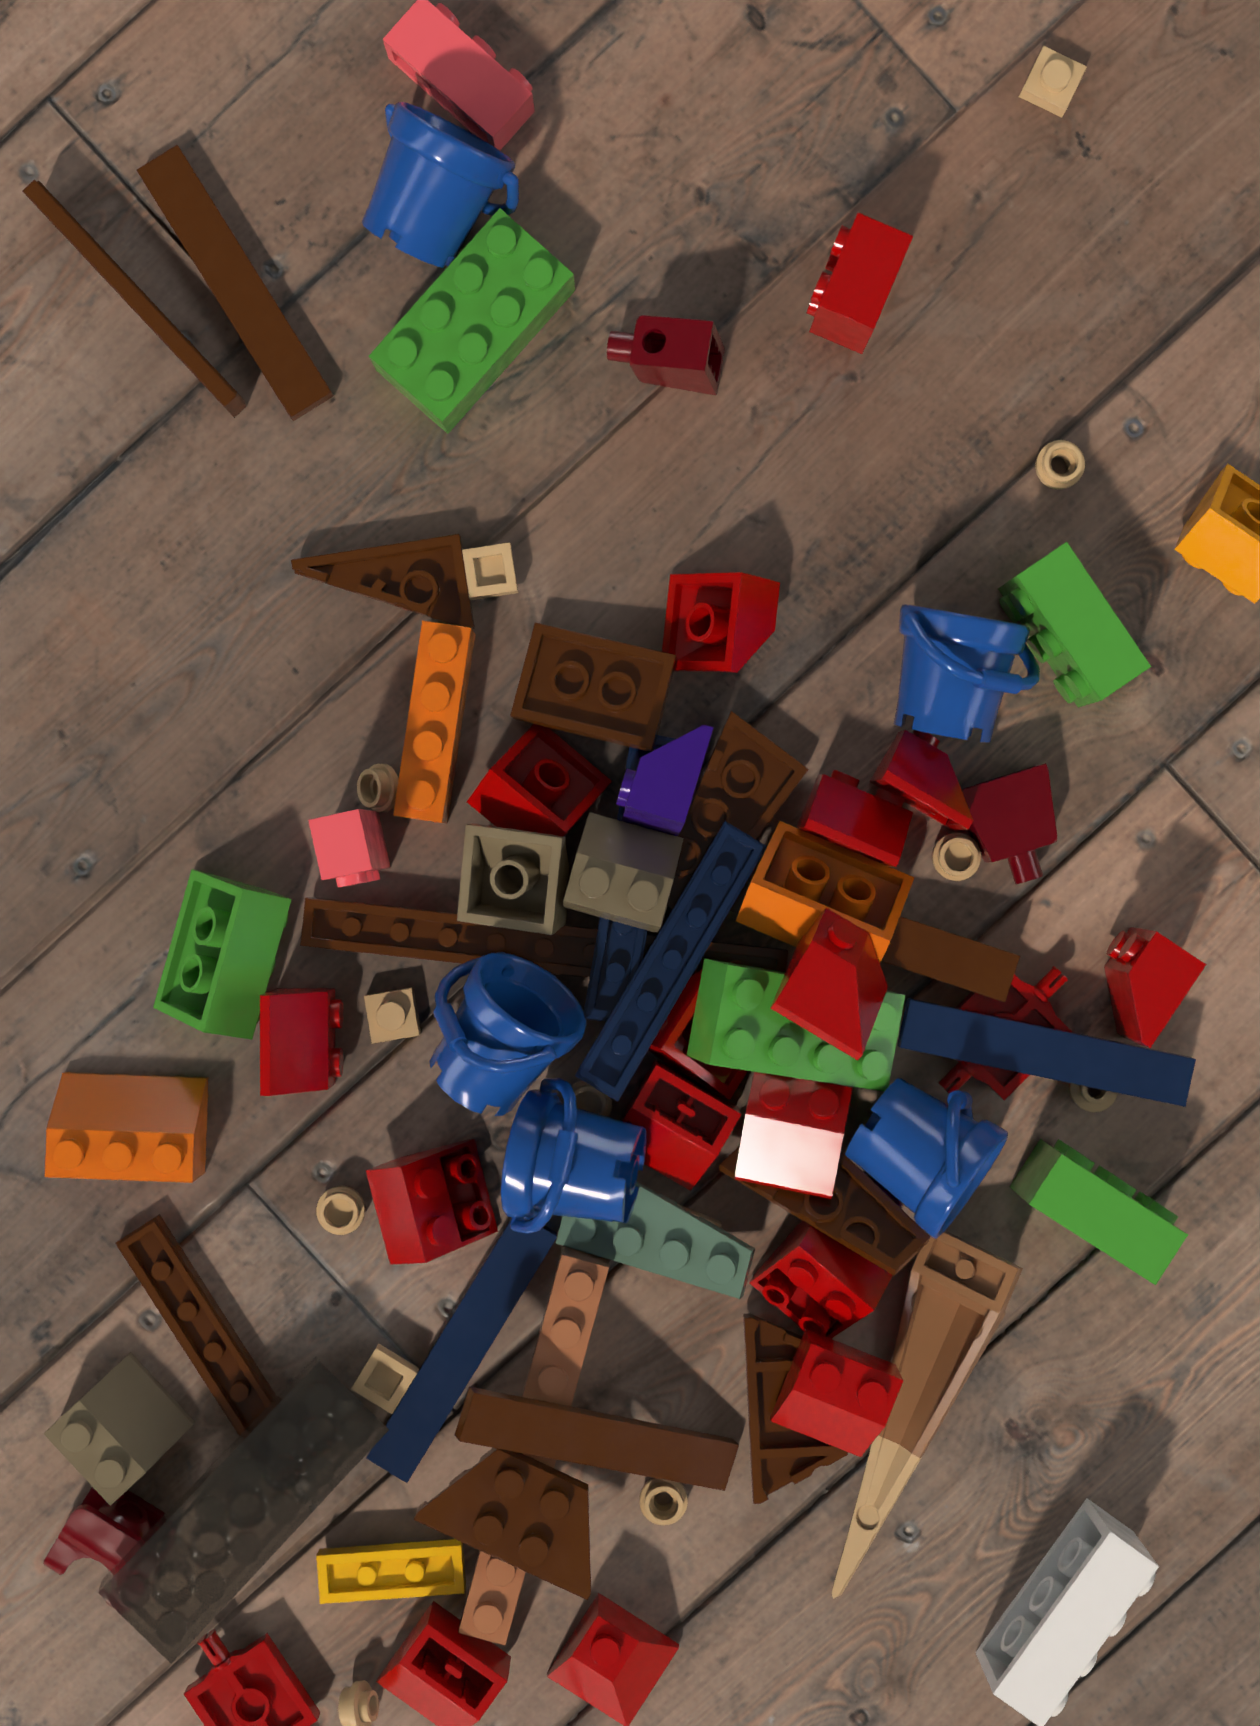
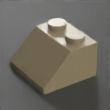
(623, 872)
(513, 879)
(119, 1428)

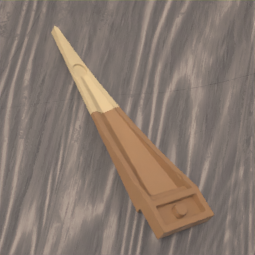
(946, 1323)

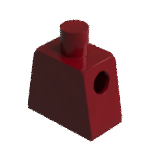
(671, 352)
(1013, 819)

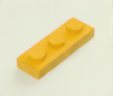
(391, 1571)

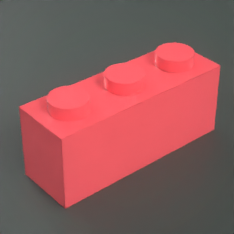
(460, 73)
(350, 847)

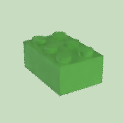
(1072, 628)
(1100, 1208)

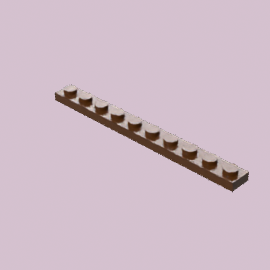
(443, 938)

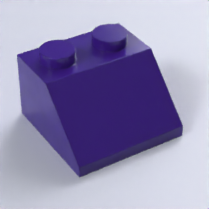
(664, 783)

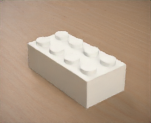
(1066, 1613)

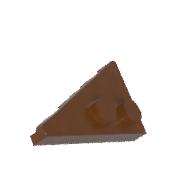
(411, 575)

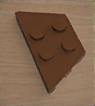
(775, 1451)
(520, 1516)

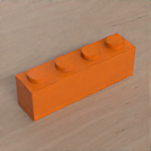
(434, 722)

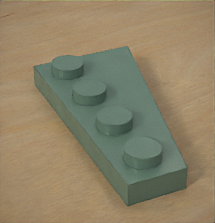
(667, 1243)

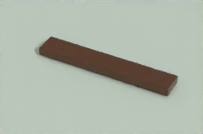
(235, 282)
(135, 297)
(943, 956)
(197, 1322)
(595, 1439)

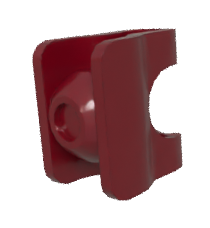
(102, 1531)

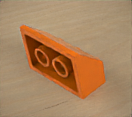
(808, 874)
(128, 1128)

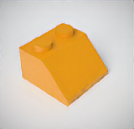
(1226, 533)

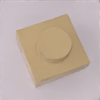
(1052, 81)
(490, 571)
(392, 1015)
(385, 1378)

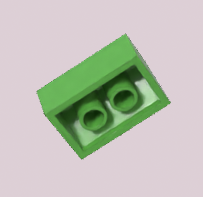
(221, 955)

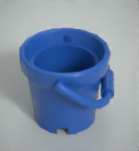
(435, 184)
(958, 670)
(503, 1031)
(926, 1151)
(568, 1161)

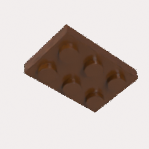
(593, 687)

